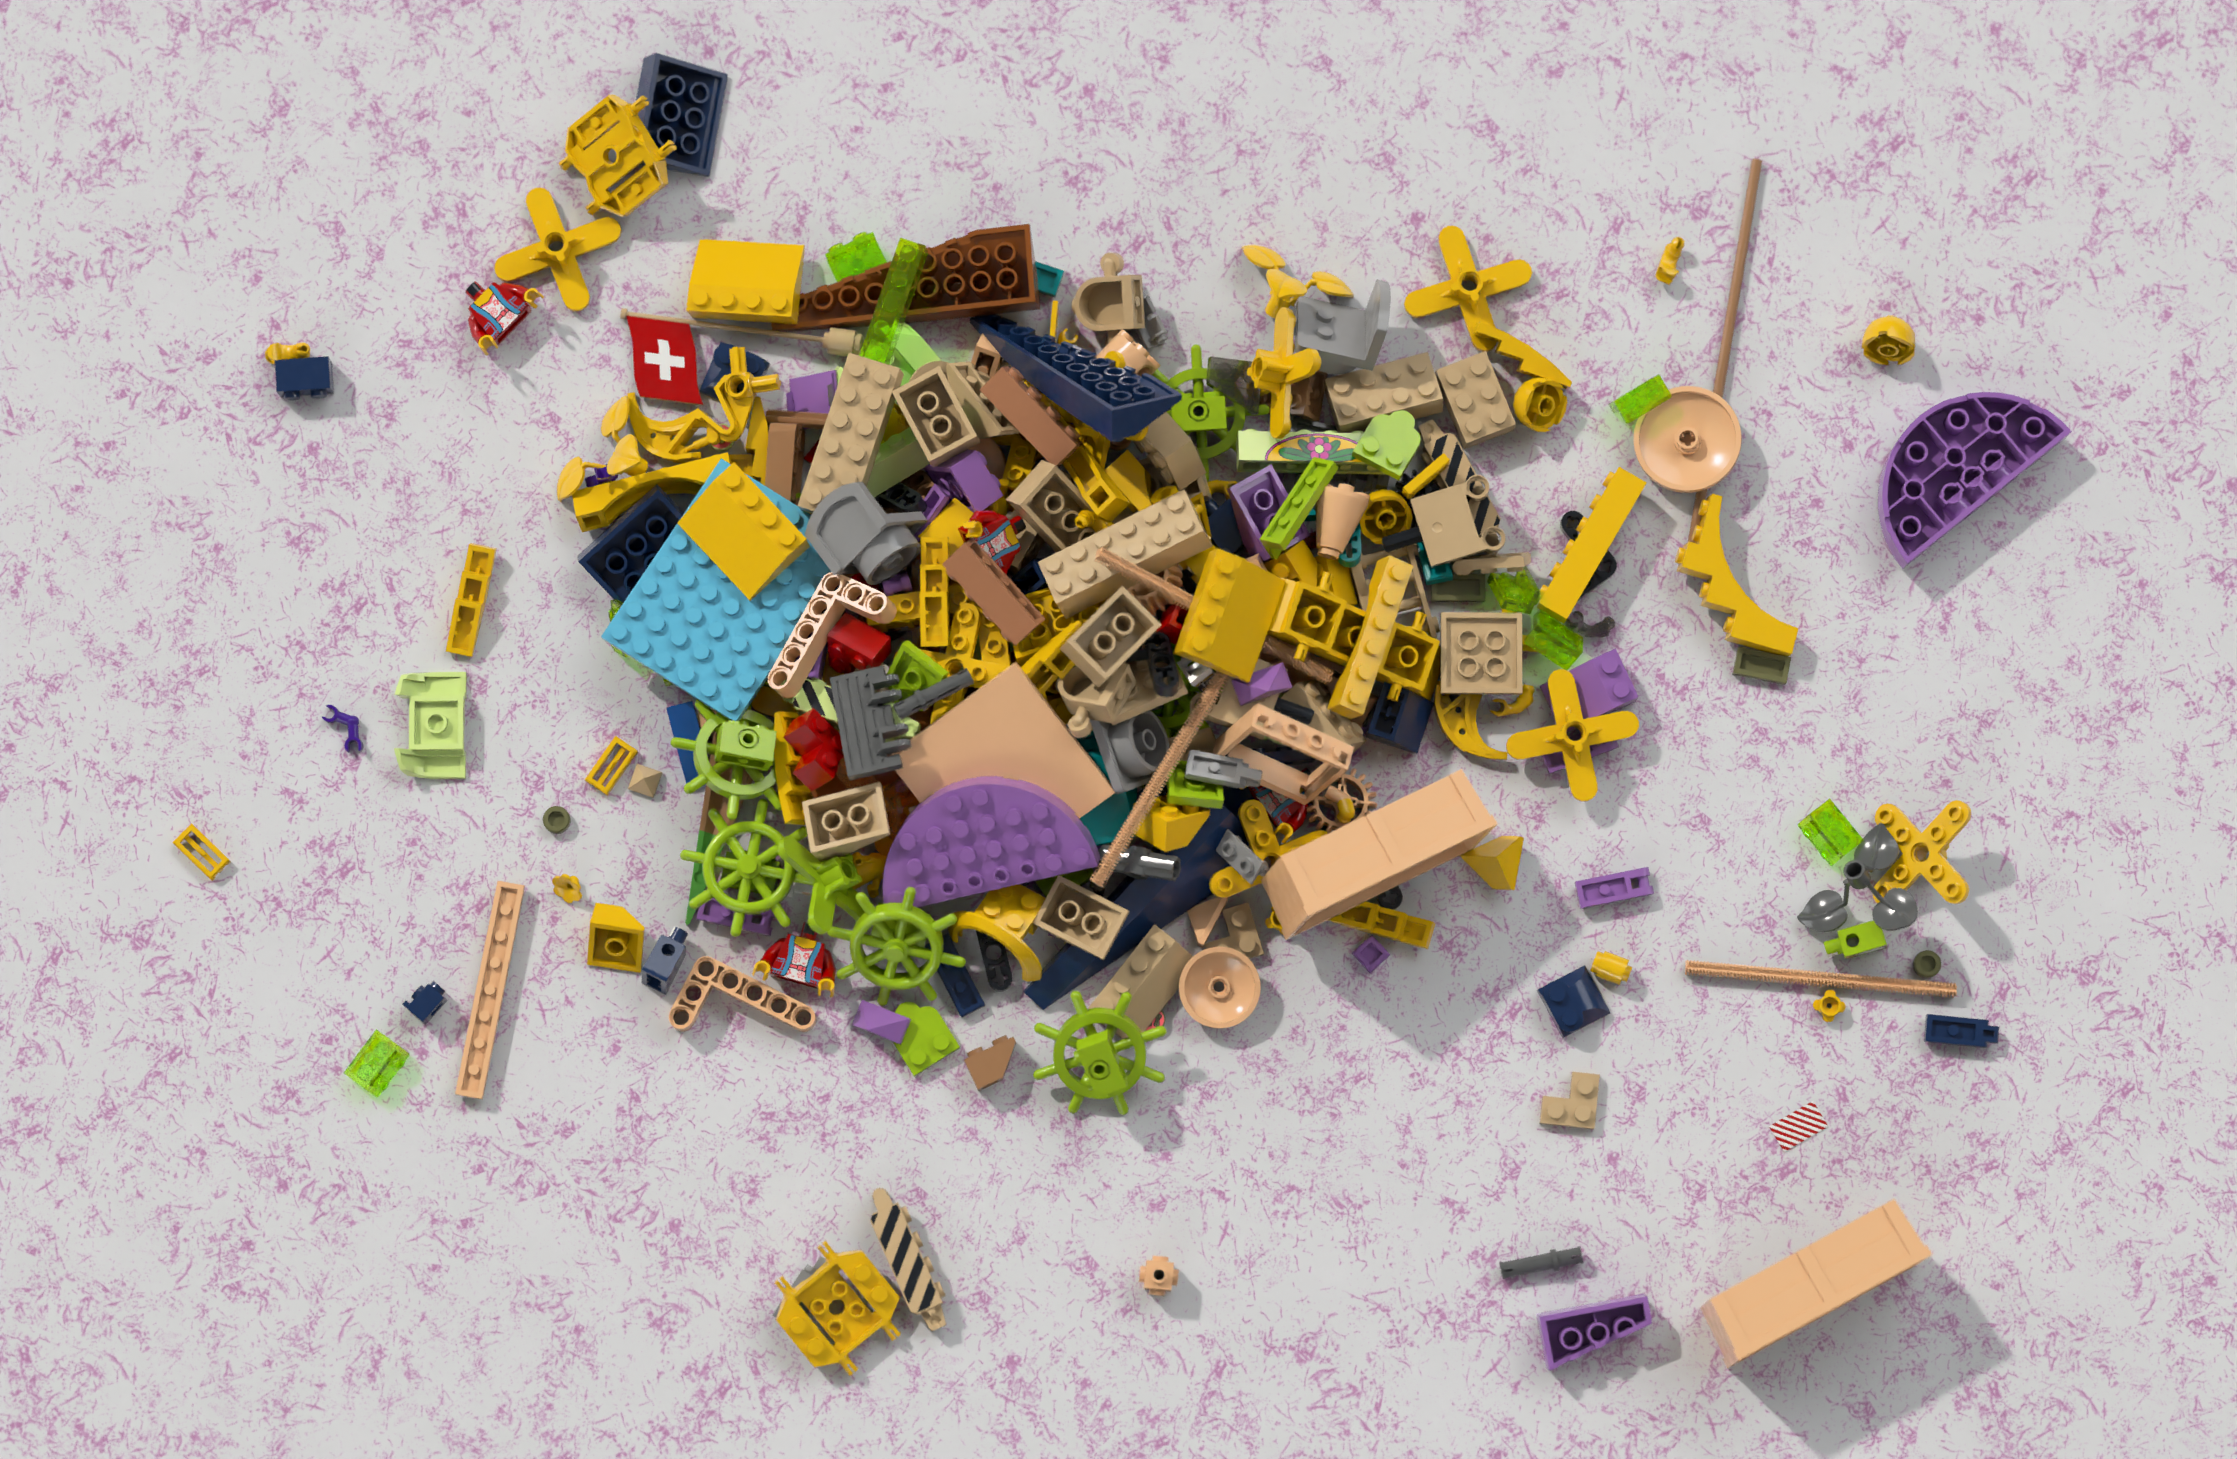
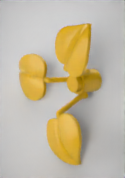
(1284, 286)
(624, 458)

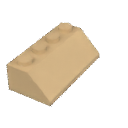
(1149, 976)

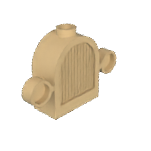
(1111, 300)
(1094, 703)

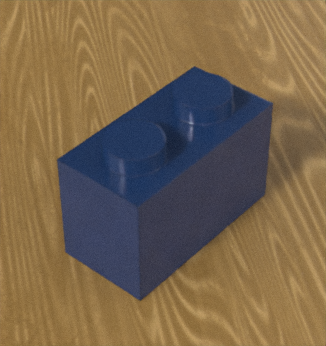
(304, 377)

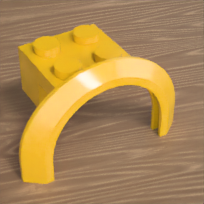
(1007, 917)

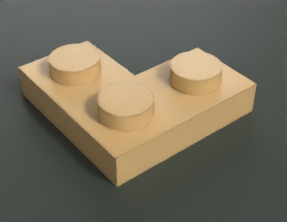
(1241, 931)
(1578, 1109)

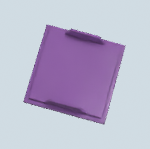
(812, 392)

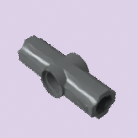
(1144, 863)

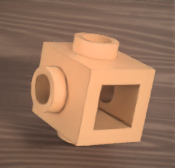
(1158, 1287)

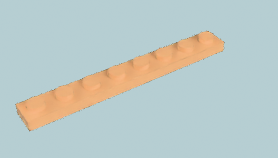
(490, 990)

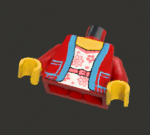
(498, 311)
(995, 535)
(1282, 811)
(800, 961)

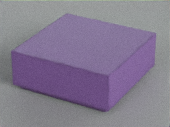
(1371, 954)

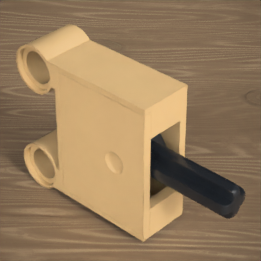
(1446, 525)
(1229, 709)

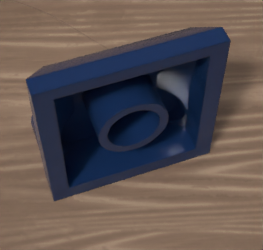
(721, 366)
(1573, 1001)

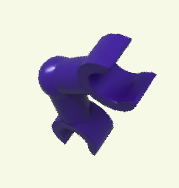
(601, 476)
(352, 723)

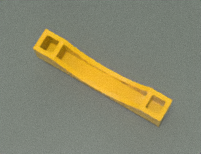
(1092, 480)
(1136, 486)
(603, 503)
(1384, 600)

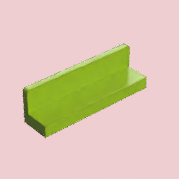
(1297, 505)

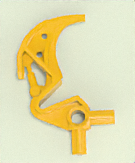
(736, 407)
(1451, 721)

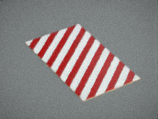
(1798, 1126)

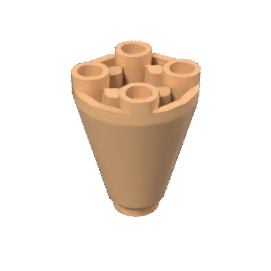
(1337, 518)

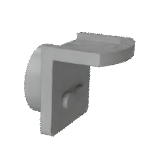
(1344, 334)
(859, 537)
(1131, 749)

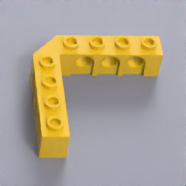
(992, 643)

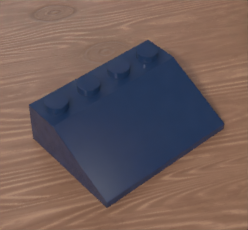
(683, 109)
(631, 543)

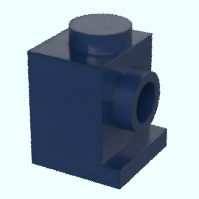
(426, 1001)

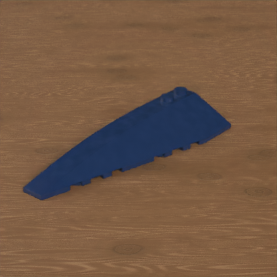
(1086, 386)
(1148, 904)

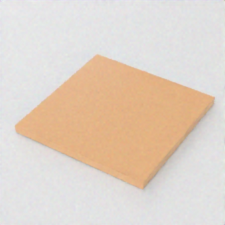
(1009, 734)

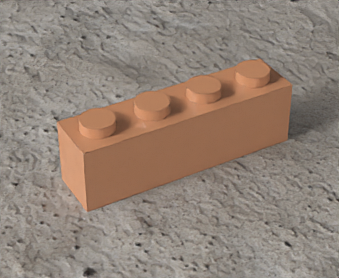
(1031, 416)
(993, 592)

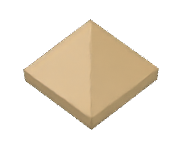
(645, 780)

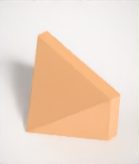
(1204, 917)

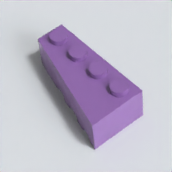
(1587, 1327)

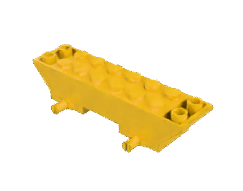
(1330, 628)

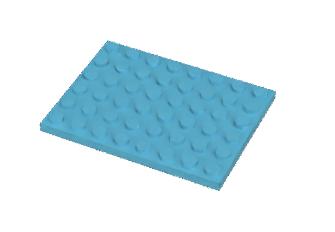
(702, 629)

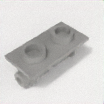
(1154, 332)
(1241, 857)

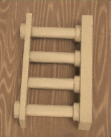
(1362, 586)

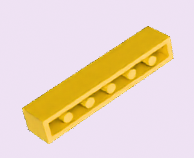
(1591, 544)

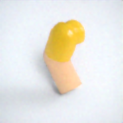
(1344, 804)

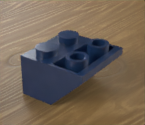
(1400, 722)

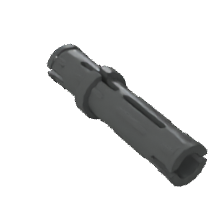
(929, 696)
(1542, 1262)

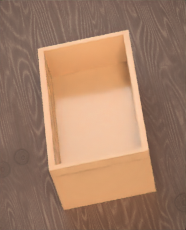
(1376, 853)
(1813, 1282)

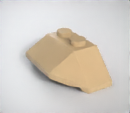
(982, 414)

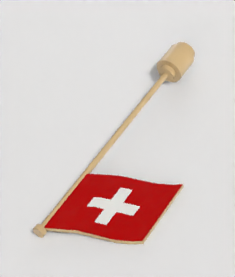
(667, 354)

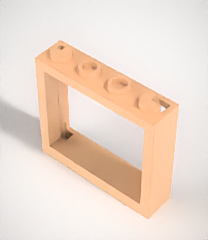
(1296, 735)

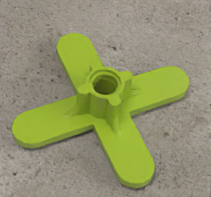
(830, 880)

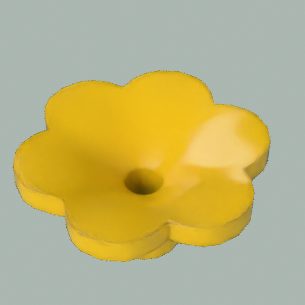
(567, 888)

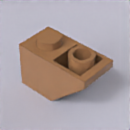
(990, 1065)

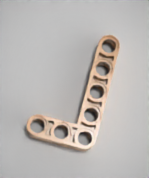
(821, 625)
(740, 993)

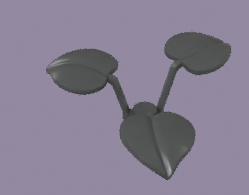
(1893, 912)

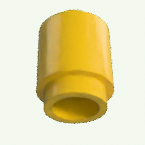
(1611, 967)

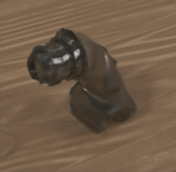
(1599, 629)

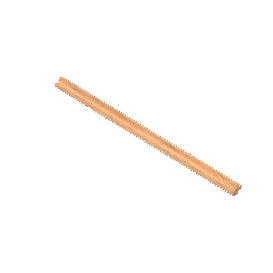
(1185, 599)
(1159, 778)
(1820, 978)

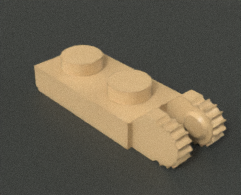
(1489, 563)

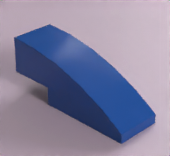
(685, 725)

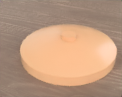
(1688, 440)

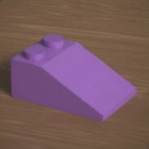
(966, 480)
(1255, 505)
(1600, 686)

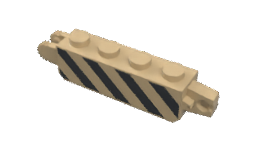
(1458, 472)
(906, 1261)

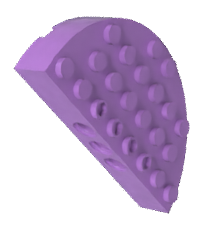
(1957, 462)
(983, 839)

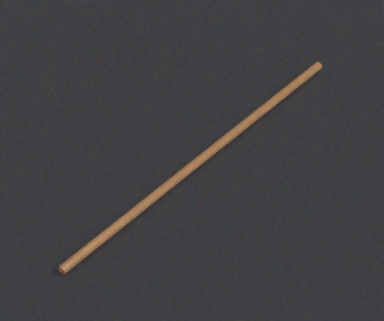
(1732, 306)

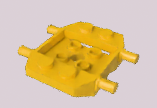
(617, 127)
(853, 1323)

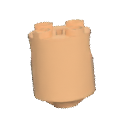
(1133, 353)

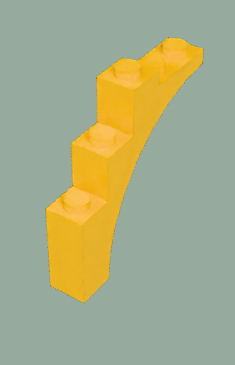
(1721, 592)

